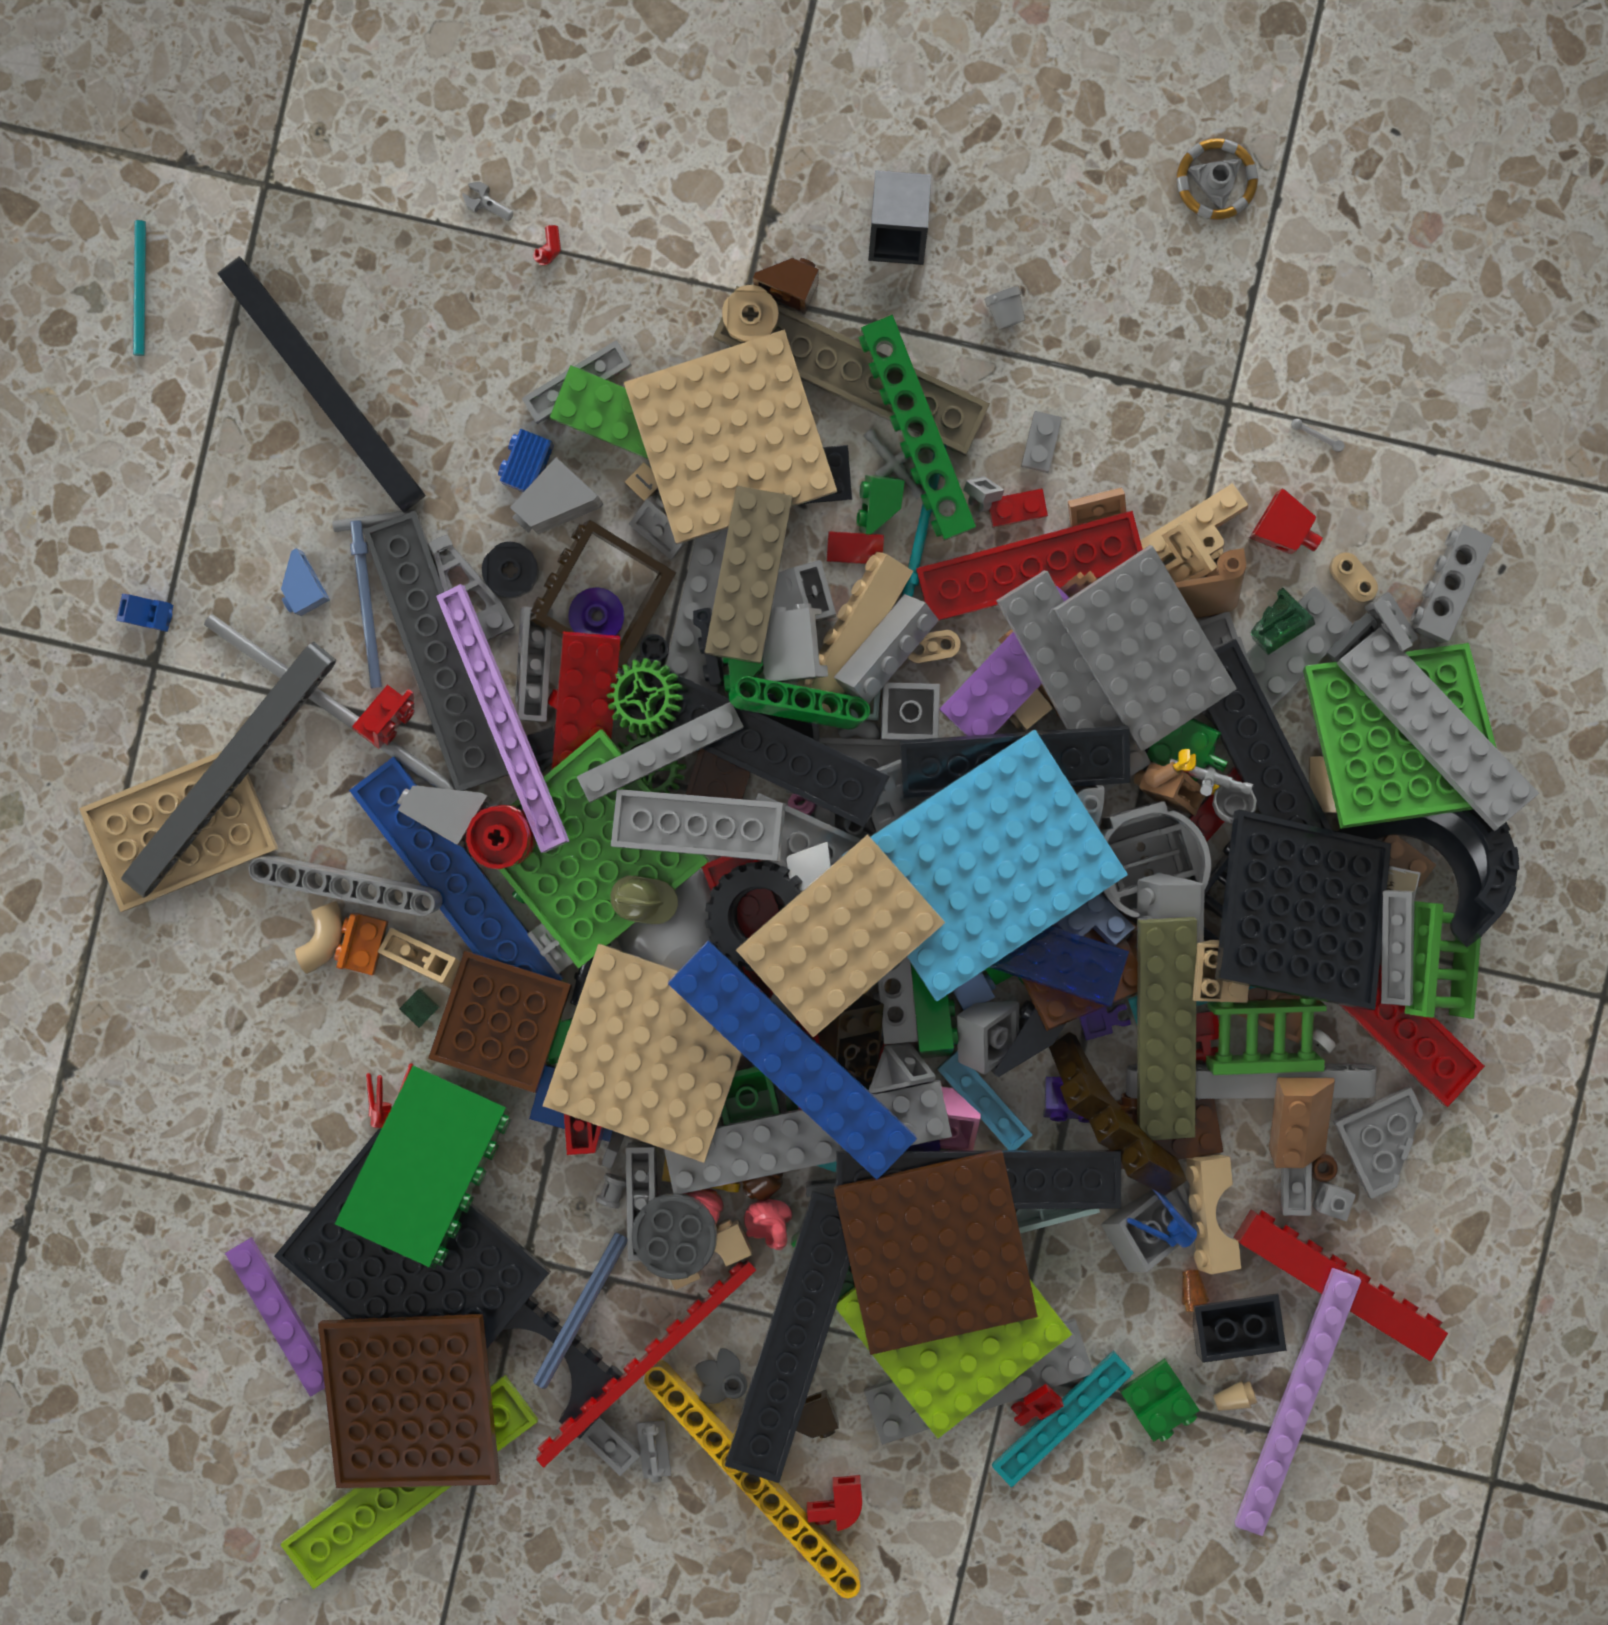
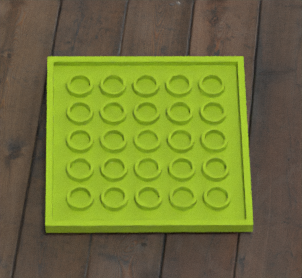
(962, 1372)

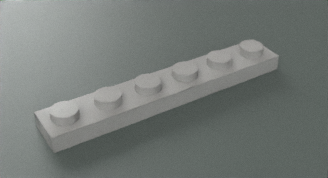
(660, 752)

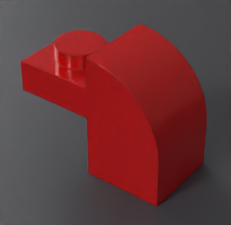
(845, 1506)

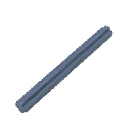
(580, 1311)

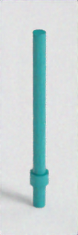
(919, 541)

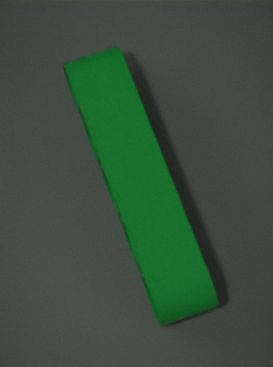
(787, 708)

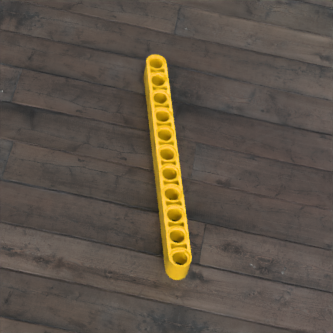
(755, 1491)

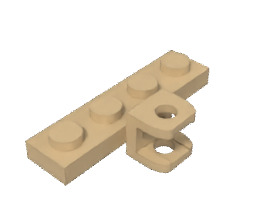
(1204, 521)

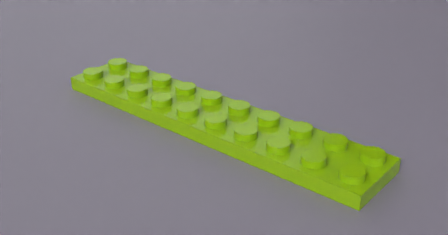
(371, 1513)

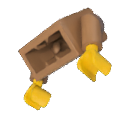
(1172, 785)

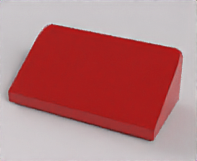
(853, 547)

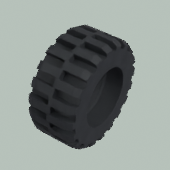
(729, 892)

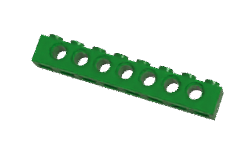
(886, 332)

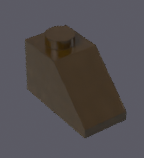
(818, 1416)

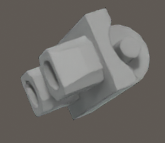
(550, 948)

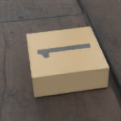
(642, 482)

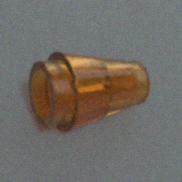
(1193, 1290)

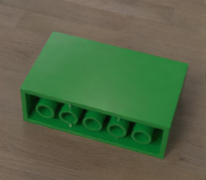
(424, 1168)

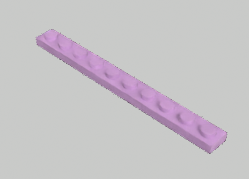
(502, 719)
(1297, 1401)

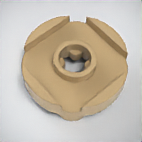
(738, 303)

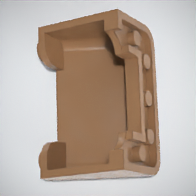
(1219, 589)

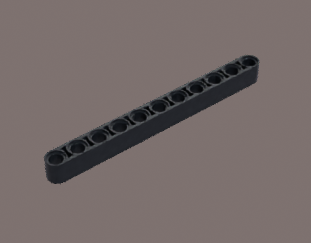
(321, 384)

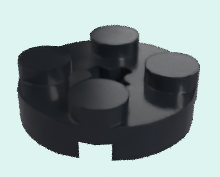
(499, 558)

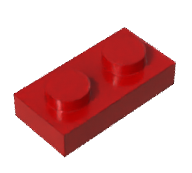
(1018, 508)

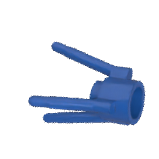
(1179, 1229)

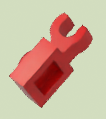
(1038, 1403)

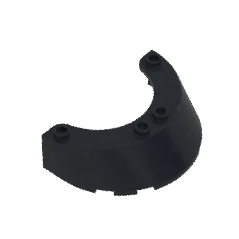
(1480, 858)

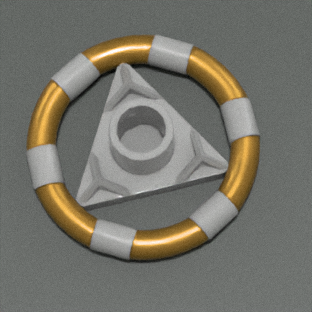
(1217, 179)

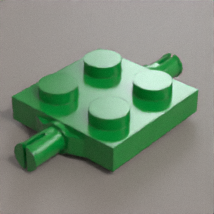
(1193, 736)

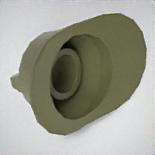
(644, 900)

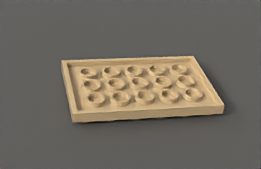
(130, 819)
(840, 935)

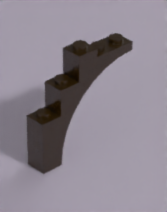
(1112, 1127)

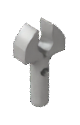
(486, 202)

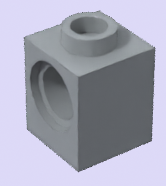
(1333, 1200)

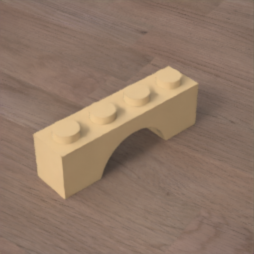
(1207, 1181)

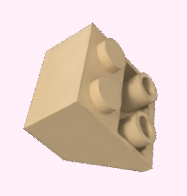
(1206, 986)

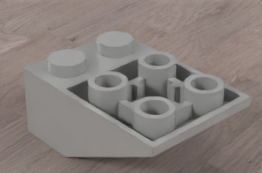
(805, 585)

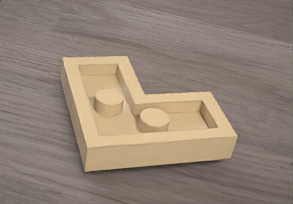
(1191, 556)

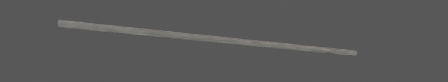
(324, 701)

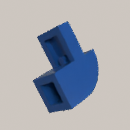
(145, 612)

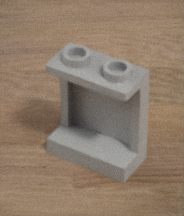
(792, 645)

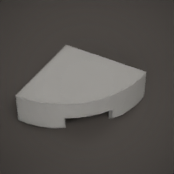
(612, 1149)

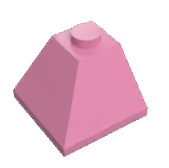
(962, 1120)

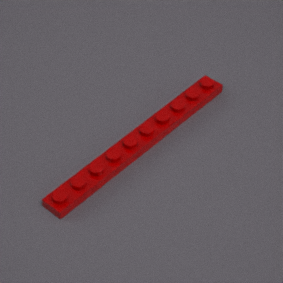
(637, 1368)

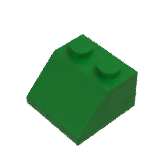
(750, 1097)

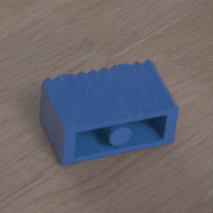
(526, 461)

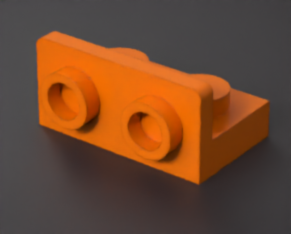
(361, 943)

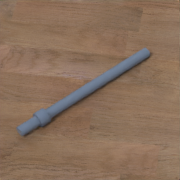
(359, 550)

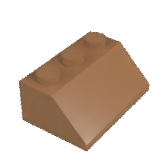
(1300, 1120)

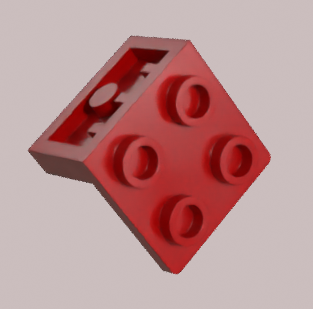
(384, 716)

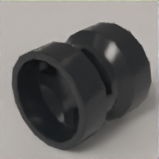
(654, 648)

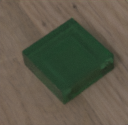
(419, 1008)

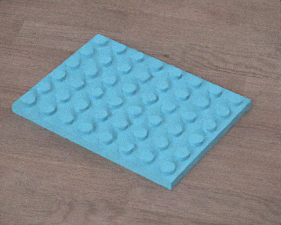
(998, 860)

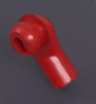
(551, 248)

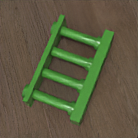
(1427, 947)
(1278, 1060)

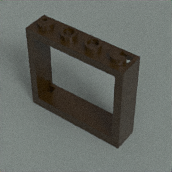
(568, 559)

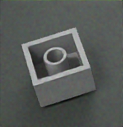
(910, 711)

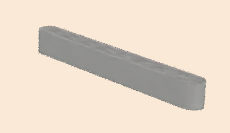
(1351, 1081)

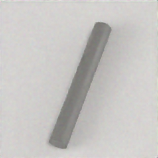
(367, 521)

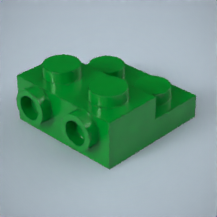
(1160, 1401)

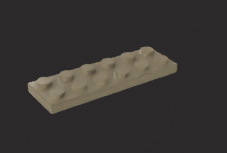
(748, 574)

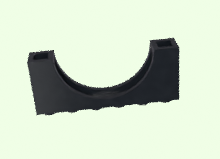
(585, 1364)

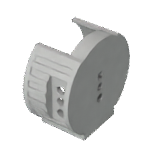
(1170, 842)

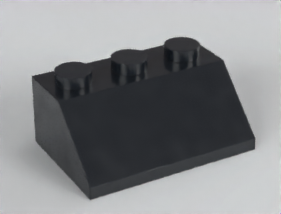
(1238, 1328)

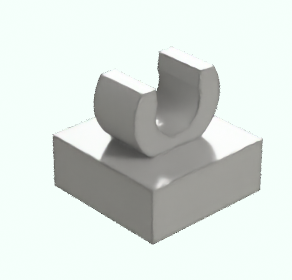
(983, 491)

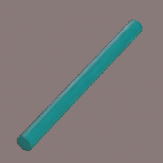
(139, 288)

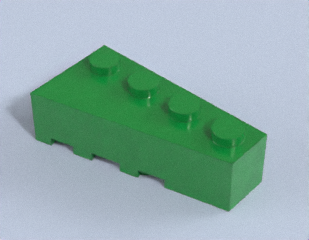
(933, 1021)

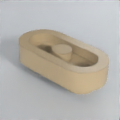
(1352, 579)
(933, 649)

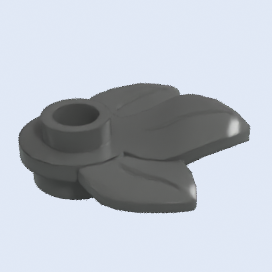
(717, 1376)

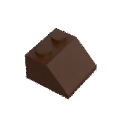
(790, 282)

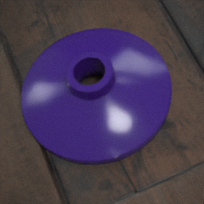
(595, 600)

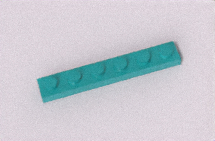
(1050, 1431)

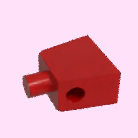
(1286, 525)

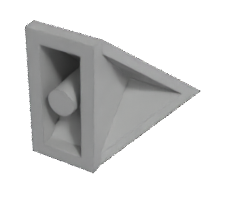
(900, 1067)

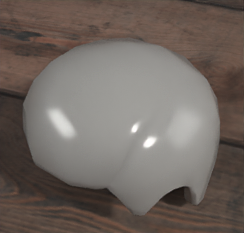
(1232, 799)

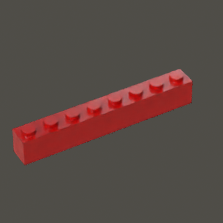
(1313, 1268)

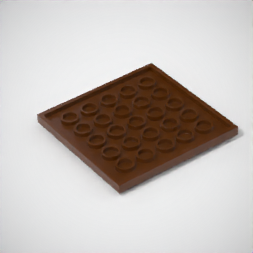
(935, 1251)
(409, 1401)

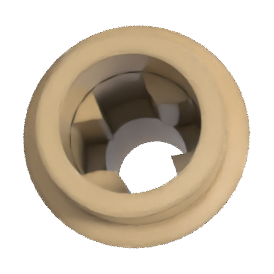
(1236, 1397)

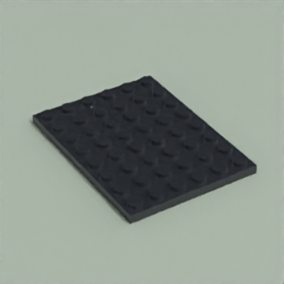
(363, 1280)

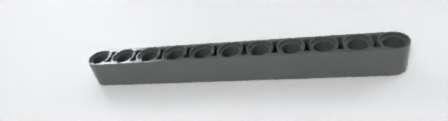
(228, 769)

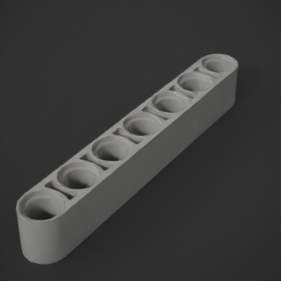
(332, 885)

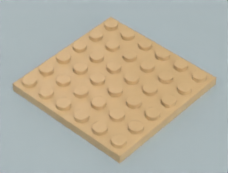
(725, 426)
(643, 1058)

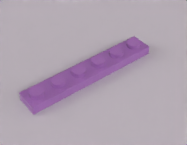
(278, 1314)

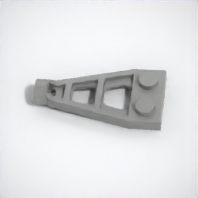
(494, 617)

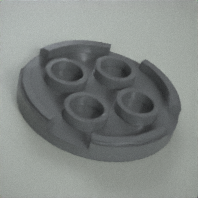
(674, 1236)

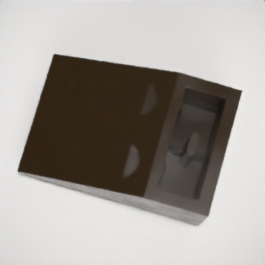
(856, 1038)

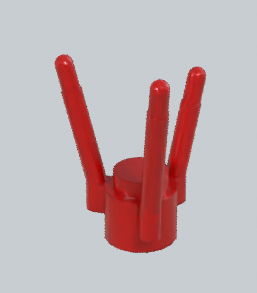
(380, 1110)

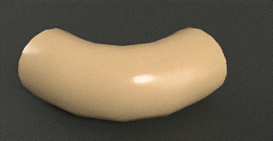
(325, 938)

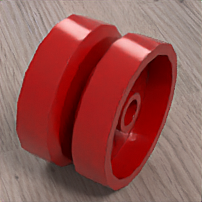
(485, 832)

